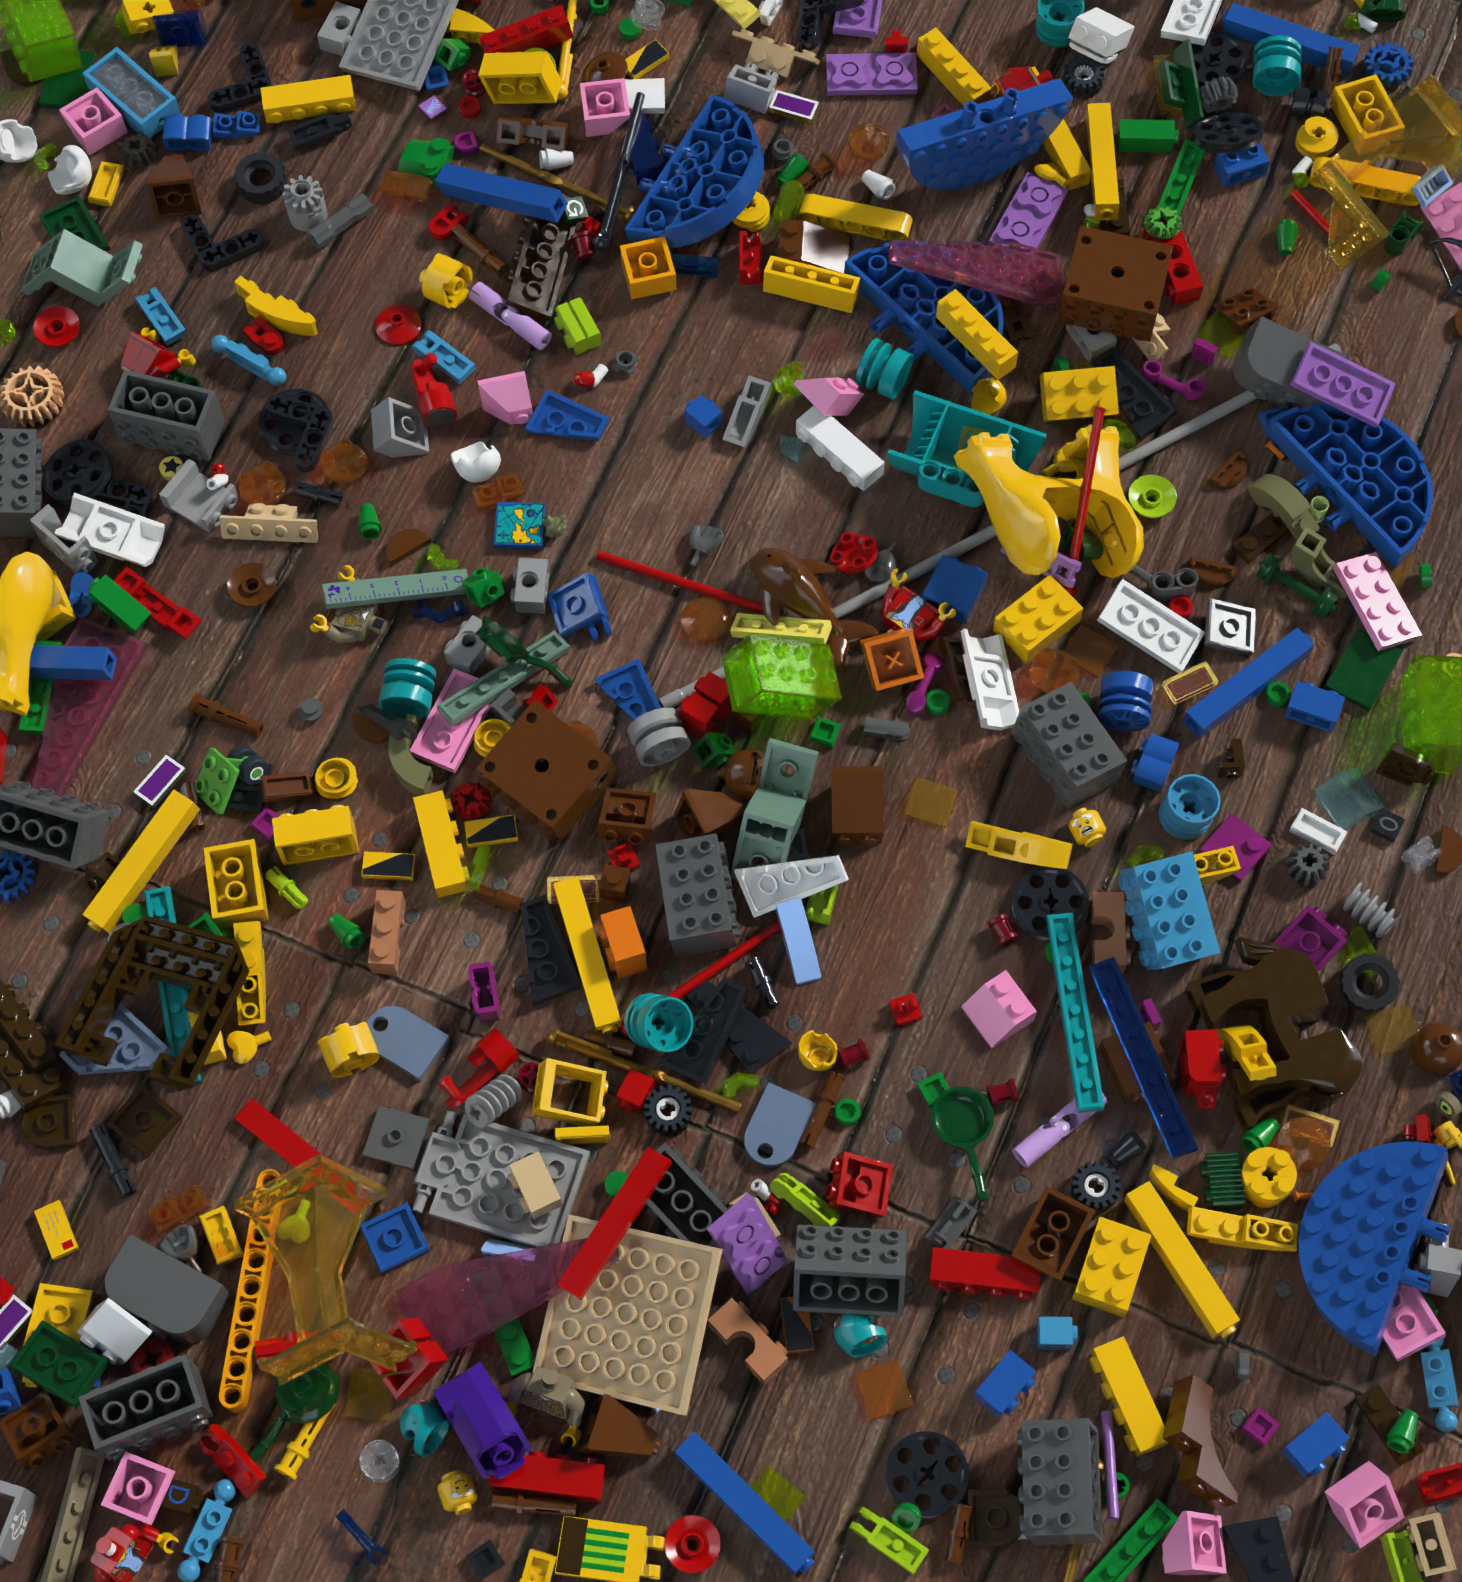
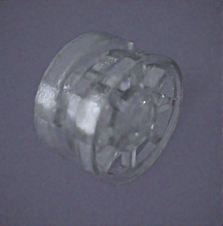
(647, 13)
(1421, 855)
(380, 1461)

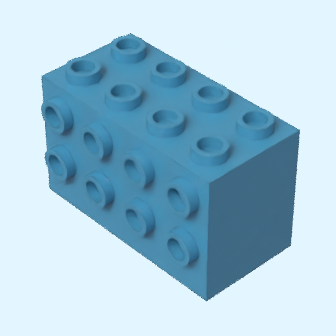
(1168, 911)

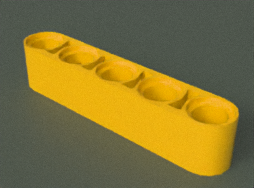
(1378, 184)
(855, 218)

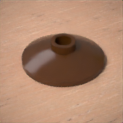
(606, 67)
(250, 576)

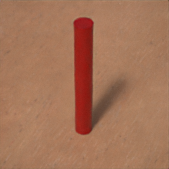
(1310, 211)

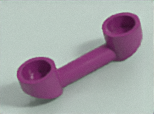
(1193, 390)
(916, 700)

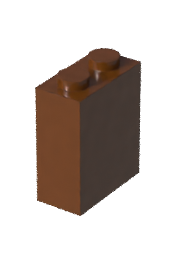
(1121, 1068)

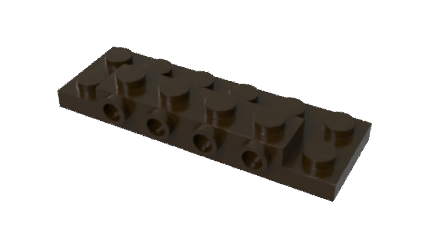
(539, 265)
(26, 1058)

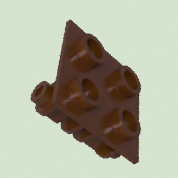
(1246, 309)

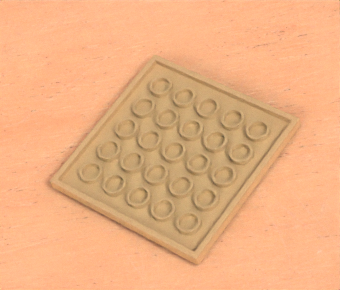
(637, 1323)

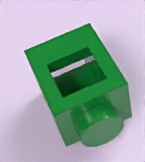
(457, 56)

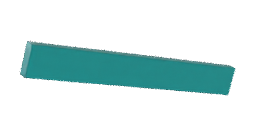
(1075, 1013)
(176, 1019)

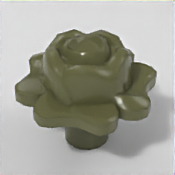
(554, 525)

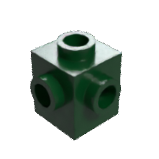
(713, 750)

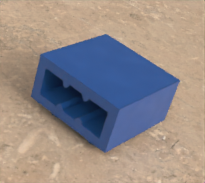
(956, 585)

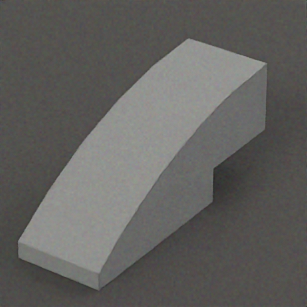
(747, 411)

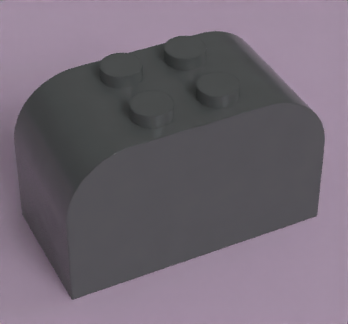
(1269, 361)
(165, 1293)

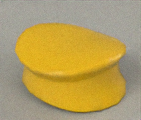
(488, 735)
(335, 778)

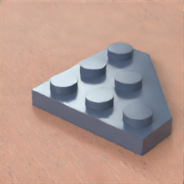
(135, 1050)

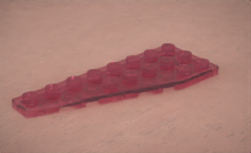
(1005, 270)
(82, 706)
(481, 1294)

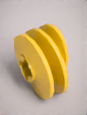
(1317, 138)
(755, 215)

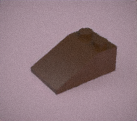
(813, 245)
(1053, 1233)

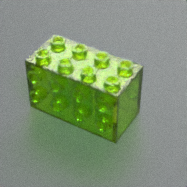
(40, 37)
(781, 677)
(1434, 710)

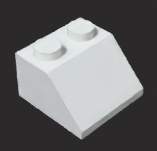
(113, 1332)

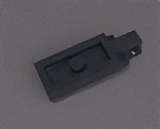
(318, 130)

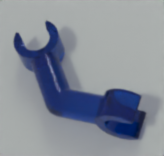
(457, 610)
(359, 1535)

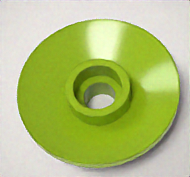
(1154, 488)

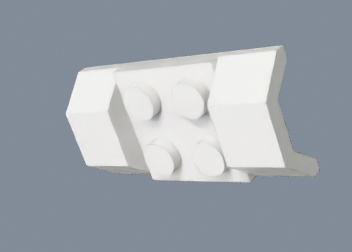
(112, 530)
(990, 681)

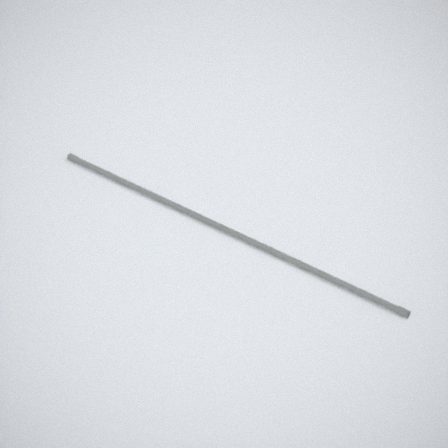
(675, 697)

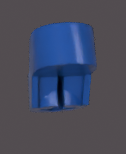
(78, 596)

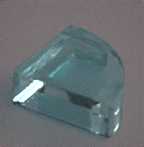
(791, 448)

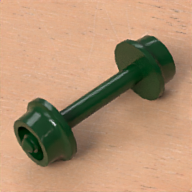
(1324, 603)

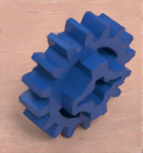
(1388, 63)
(11, 880)

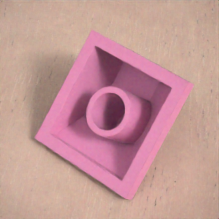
(507, 397)
(1195, 1545)

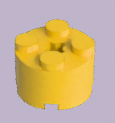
(446, 281)
(349, 1049)
(1278, 1167)

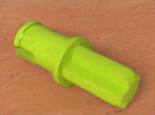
(286, 888)

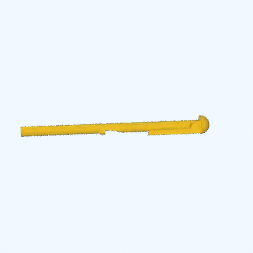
(565, 57)

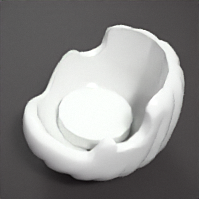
(16, 142)
(72, 171)
(476, 462)

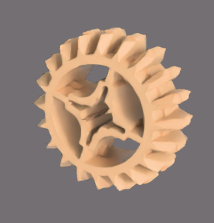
(20, 390)

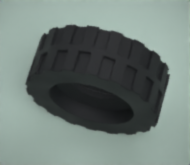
(255, 163)
(1383, 968)

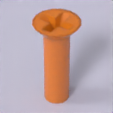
(1274, 449)
(1301, 1196)

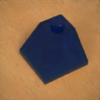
(181, 28)

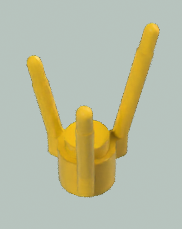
(1448, 1136)

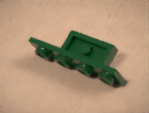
(1181, 84)

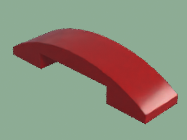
(163, 611)

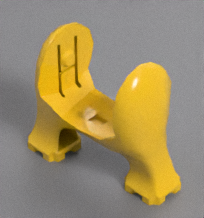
(1027, 505)
(25, 600)

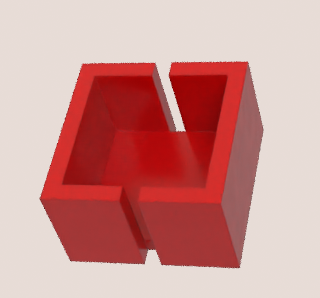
(707, 702)
(419, 1366)

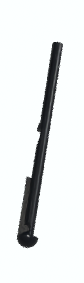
(603, 240)

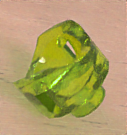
(786, 377)

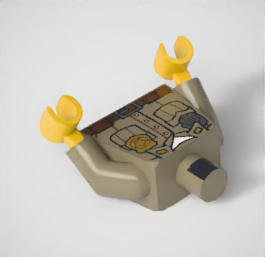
(351, 622)
(550, 1396)

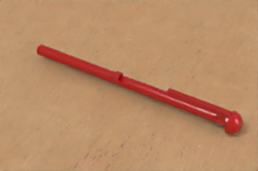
(1085, 490)
(680, 581)
(721, 963)

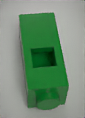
(1146, 136)
(118, 604)

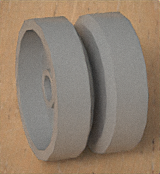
(658, 736)

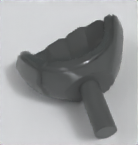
(704, 540)
(883, 565)
(181, 1245)

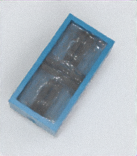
(132, 92)

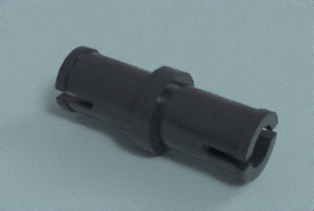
(317, 493)
(762, 983)

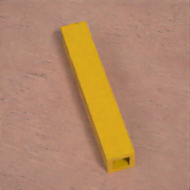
(1067, 155)
(1102, 161)
(141, 862)
(587, 955)
(1182, 1261)

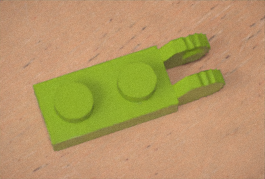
(804, 1200)
(891, 1541)

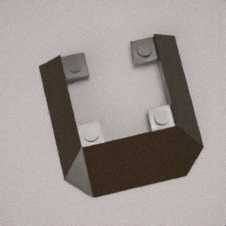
(169, 954)

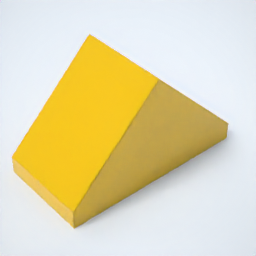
(164, 60)

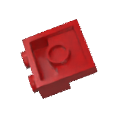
(859, 1184)

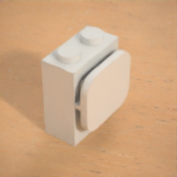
(1100, 35)

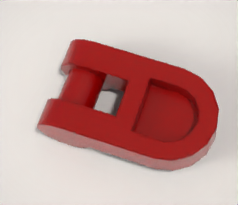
(441, 225)
(269, 342)

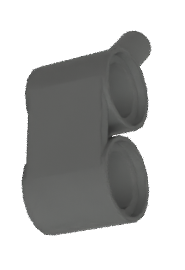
(1171, 582)

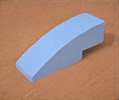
(798, 941)

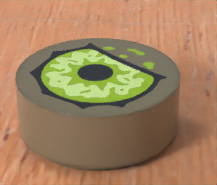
(1448, 1104)

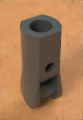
(884, 728)

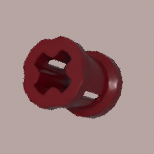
(583, 245)
(1003, 930)
(853, 1054)
(1002, 1093)

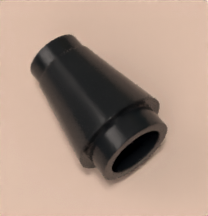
(1126, 1149)

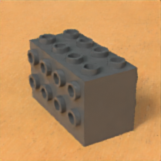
(166, 415)
(19, 481)
(1069, 745)
(51, 825)
(697, 895)
(684, 1201)
(850, 1270)
(146, 1408)
(1060, 1482)

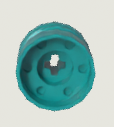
(1056, 20)
(1277, 65)
(888, 370)
(407, 688)
(671, 1022)

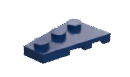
(566, 418)
(630, 689)

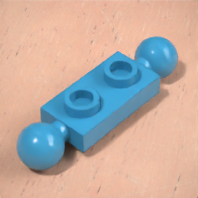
(245, 358)
(1440, 1385)
(206, 1530)

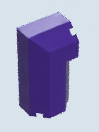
(483, 1422)

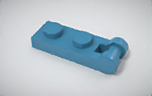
(161, 316)
(449, 359)

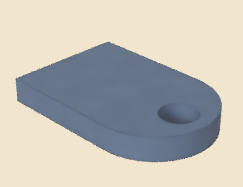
(407, 1040)
(777, 1124)

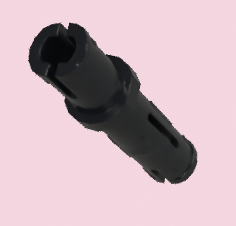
(117, 1170)

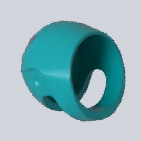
(855, 1328)
(419, 1421)

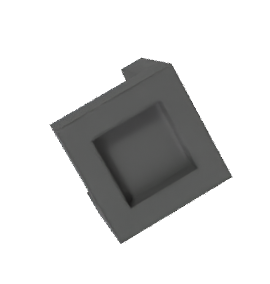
(506, 707)

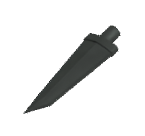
(393, 724)

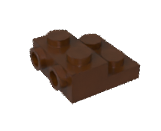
(627, 816)
(36, 1431)

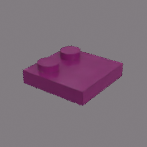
(1247, 844)

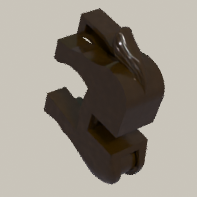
(1287, 996)

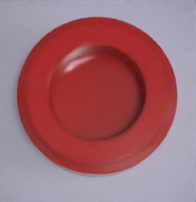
(470, 107)
(1182, 606)

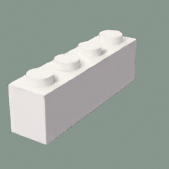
(840, 448)

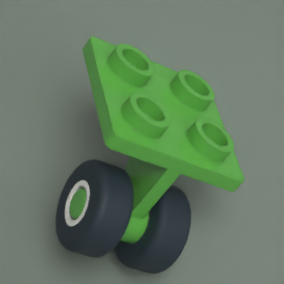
(220, 774)

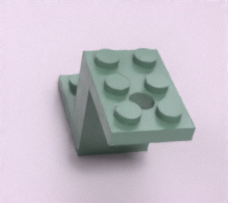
(82, 268)
(776, 806)

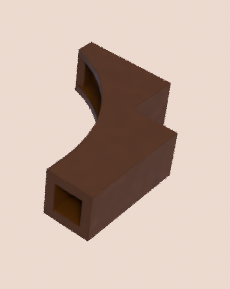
(1190, 1432)

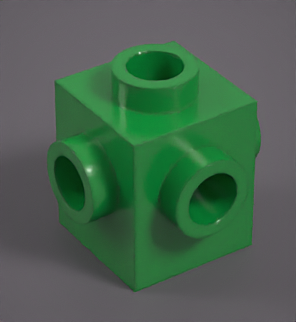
(483, 587)

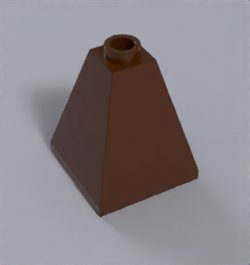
(173, 188)
(708, 813)
(616, 1431)

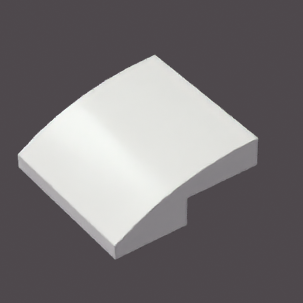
(654, 94)

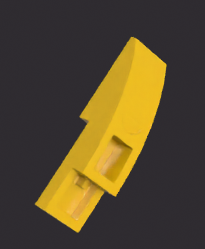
(467, 27)
(278, 313)
(1018, 846)
(1216, 864)
(252, 996)
(1249, 1049)
(1242, 1231)

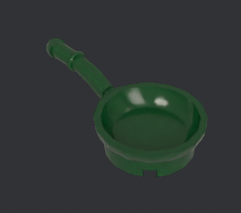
(506, 645)
(964, 1120)
(301, 1401)

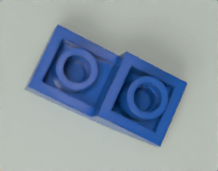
(240, 126)

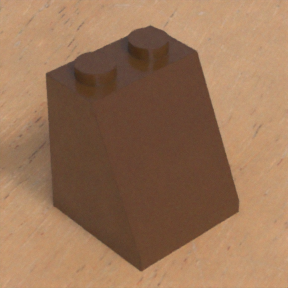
(857, 804)

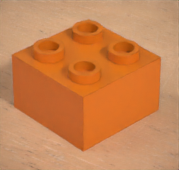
(892, 659)
(622, 943)

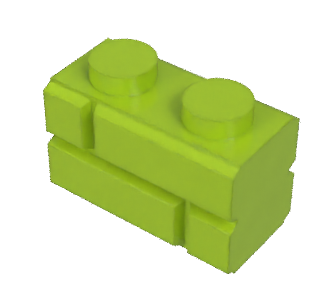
(578, 326)

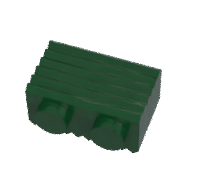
(1223, 1181)

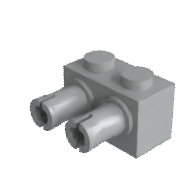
(751, 88)
(1440, 1263)

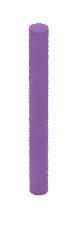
(1110, 1466)

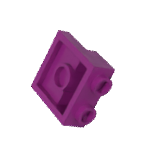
(1313, 936)

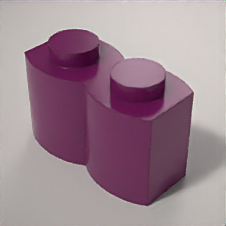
(484, 992)

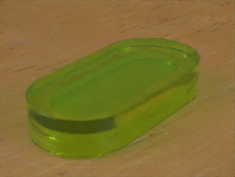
(789, 201)

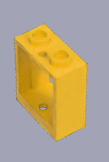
(544, 1086)

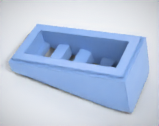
(1436, 182)

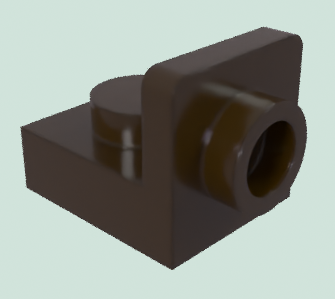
(1234, 763)
(100, 870)

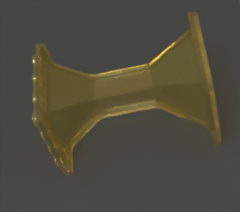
(1417, 128)
(310, 1227)

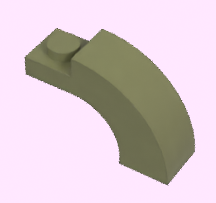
(1285, 500)
(1314, 563)
(410, 773)

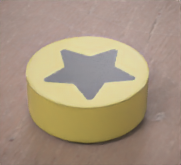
(169, 467)

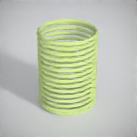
(1320, 503)

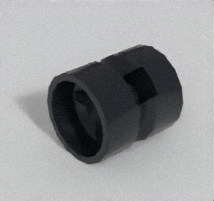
(1308, 102)

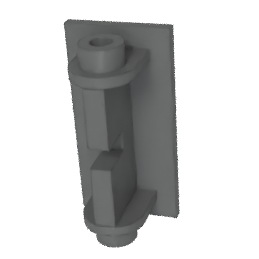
(951, 1223)

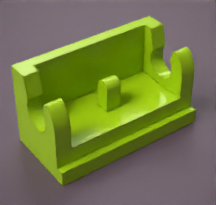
(821, 905)
(1401, 1557)

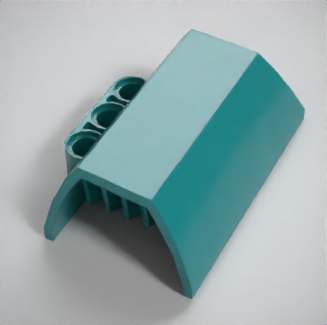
(936, 439)

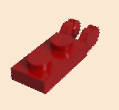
(232, 1460)

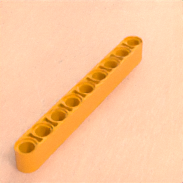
(246, 1303)

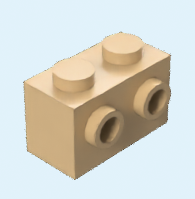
(535, 1185)
(1432, 1544)

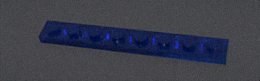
(1143, 1058)

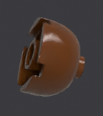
(742, 773)
(1437, 1048)

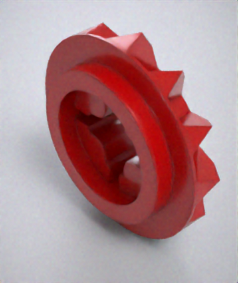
(473, 810)
(155, 1347)

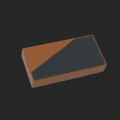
(796, 1328)

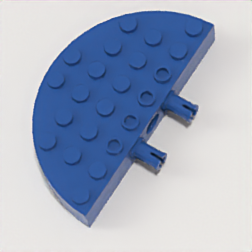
(983, 137)
(705, 180)
(911, 304)
(1363, 470)
(1364, 1234)

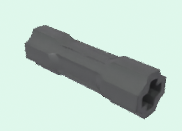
(327, 230)

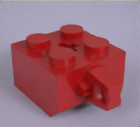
(1201, 1066)

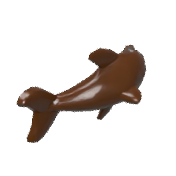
(794, 585)

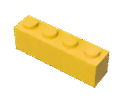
(952, 68)
(308, 99)
(811, 284)
(976, 334)
(440, 843)
(1129, 1396)

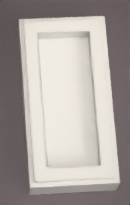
(1318, 831)

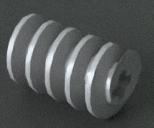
(1370, 911)
(493, 1100)

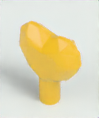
(1051, 172)
(1059, 464)
(245, 1044)

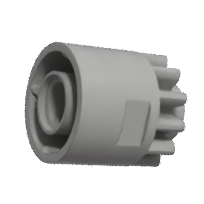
(304, 203)

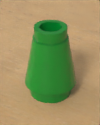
(793, 169)
(1286, 236)
(369, 524)
(346, 931)
(1260, 1135)
(1402, 1434)

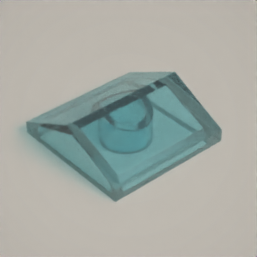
(1348, 798)

